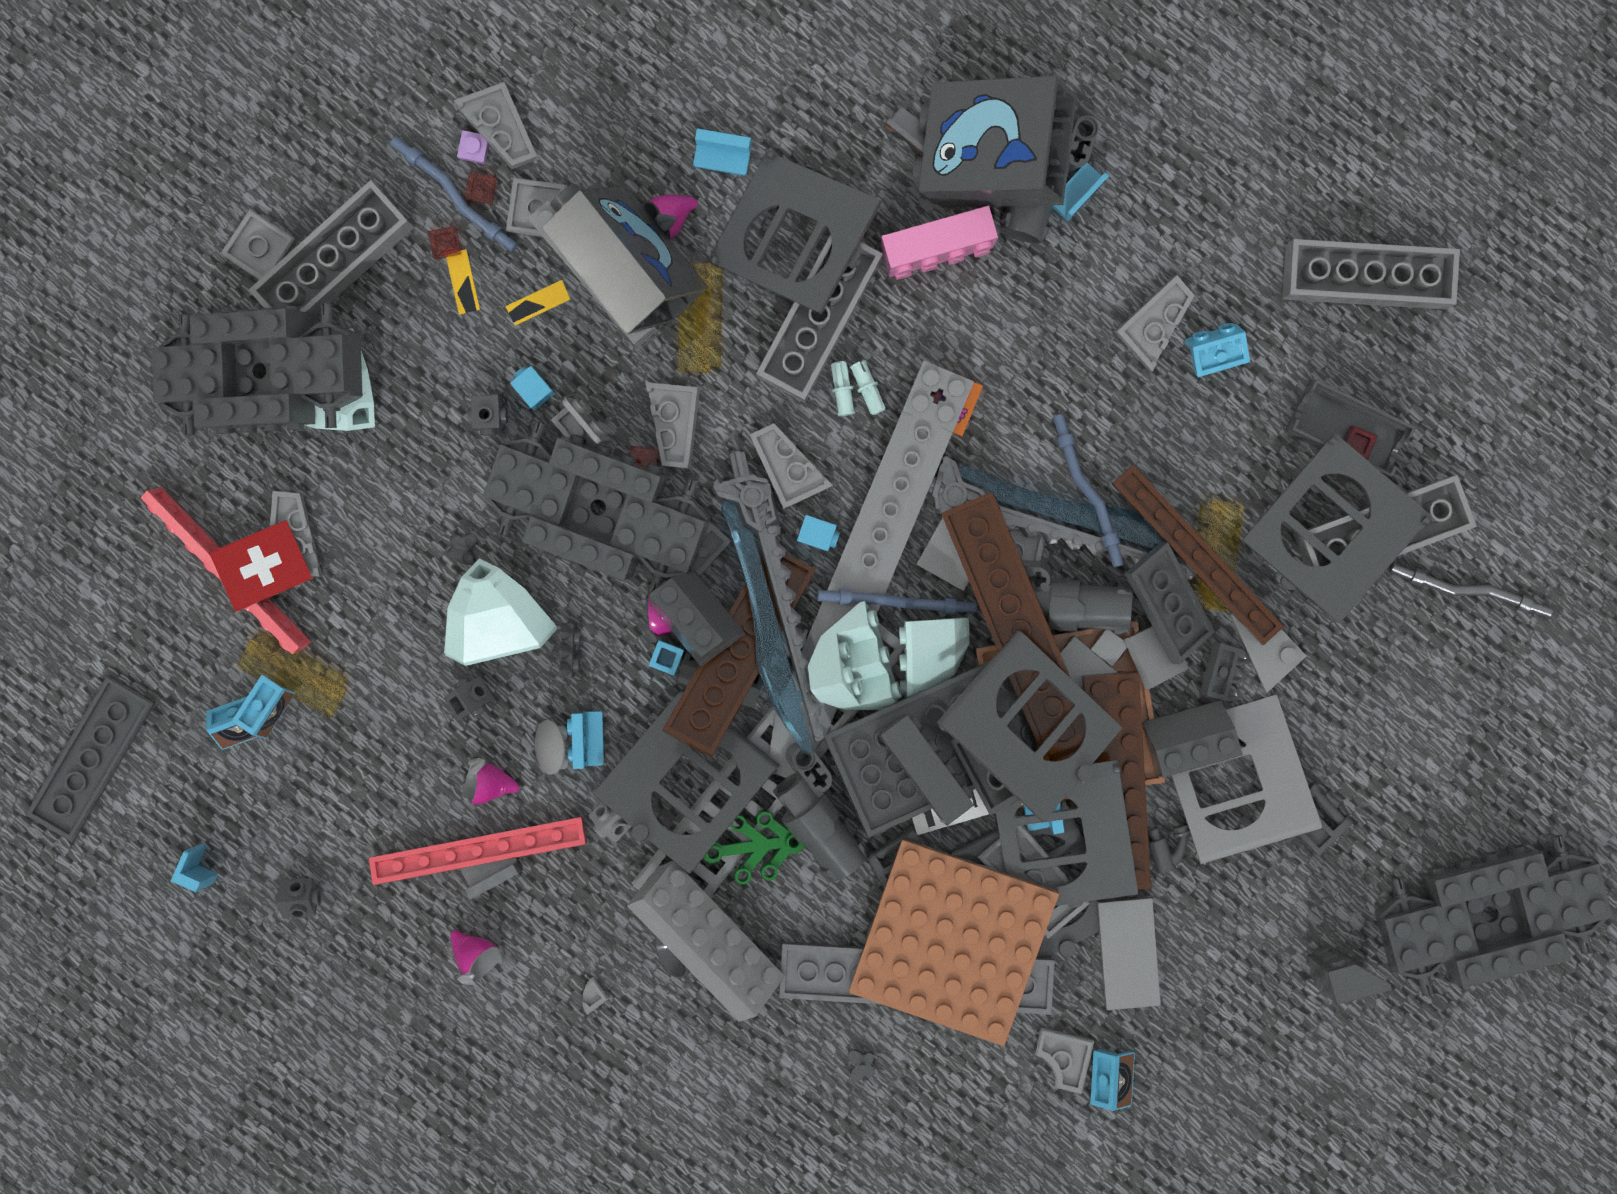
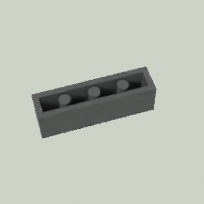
(926, 769)

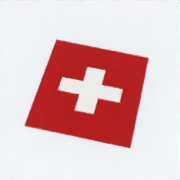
(260, 565)

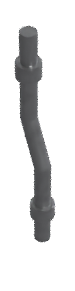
(1522, 602)

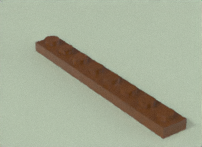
(1197, 555)

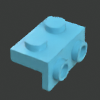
(587, 739)

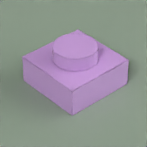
(473, 147)

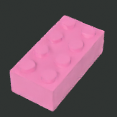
(939, 242)

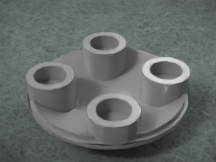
(551, 747)

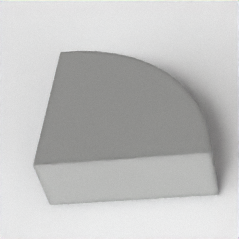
(593, 995)

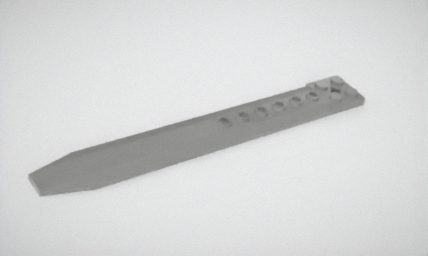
(885, 518)

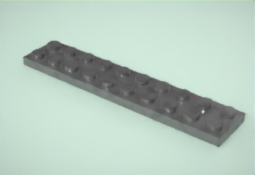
(827, 972)

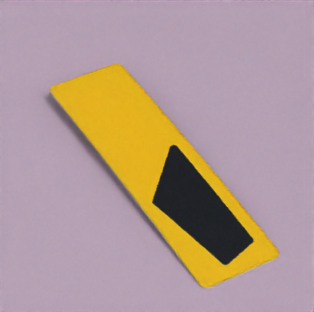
(463, 283)
(538, 302)

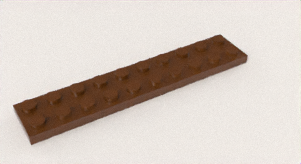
(1009, 606)

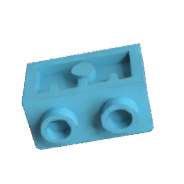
(1218, 349)

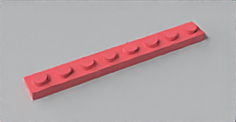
(200, 544)
(478, 851)

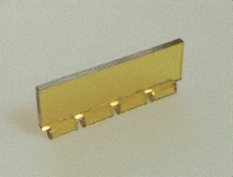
(697, 329)
(1223, 537)
(304, 679)

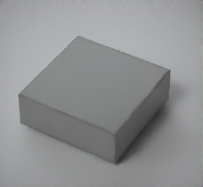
(1109, 647)

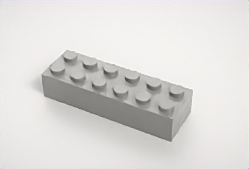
(334, 253)
(1370, 274)
(810, 337)
(1440, 498)
(706, 941)

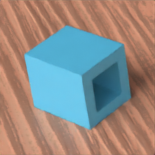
(532, 387)
(818, 533)
(667, 657)

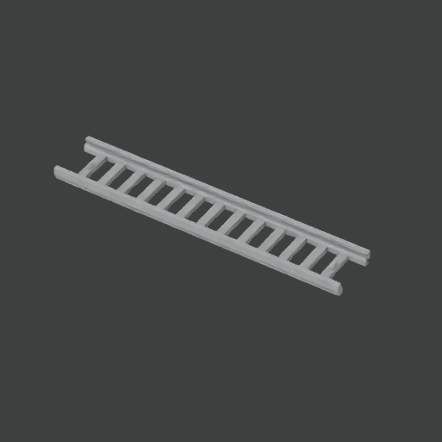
(704, 803)

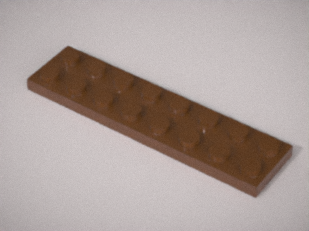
(724, 681)
(1120, 698)

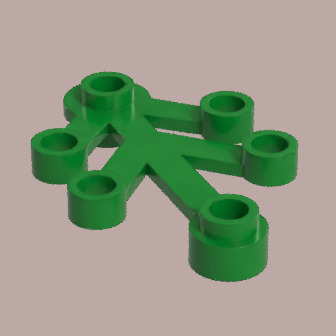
(758, 846)

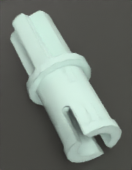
(868, 387)
(842, 388)

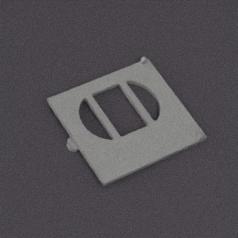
(1286, 794)

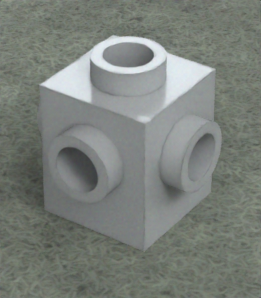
(608, 823)

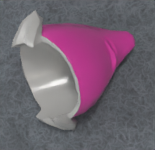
(486, 782)
(474, 956)

